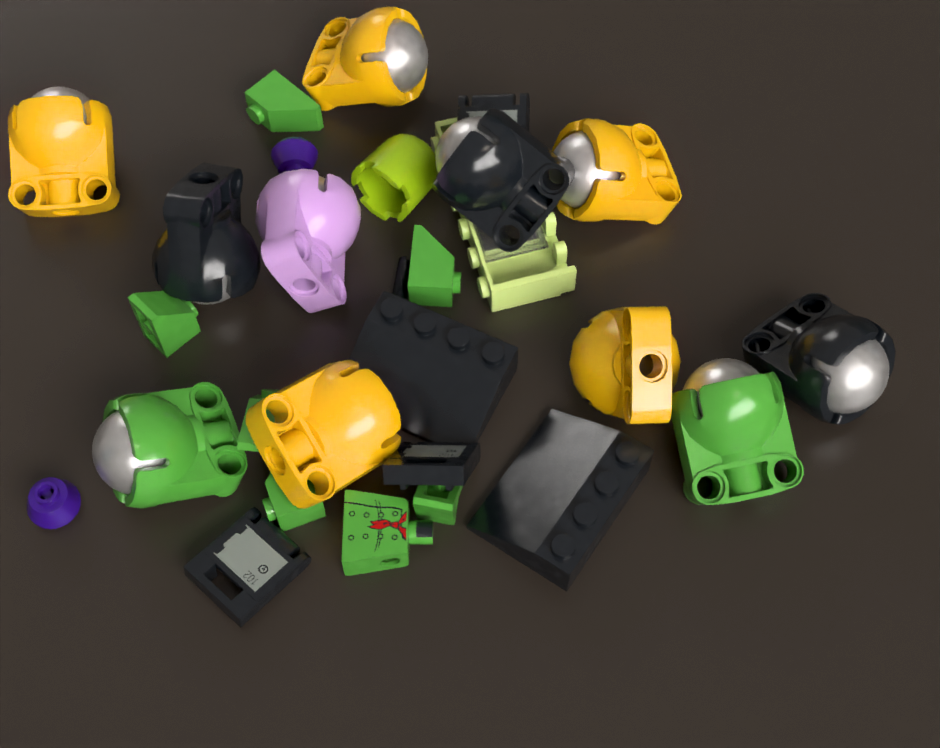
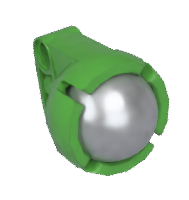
(733, 432)
(169, 446)

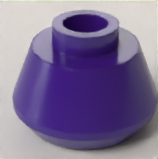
(294, 154)
(53, 503)

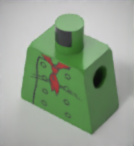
(379, 532)

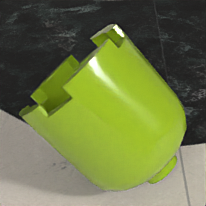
(396, 176)

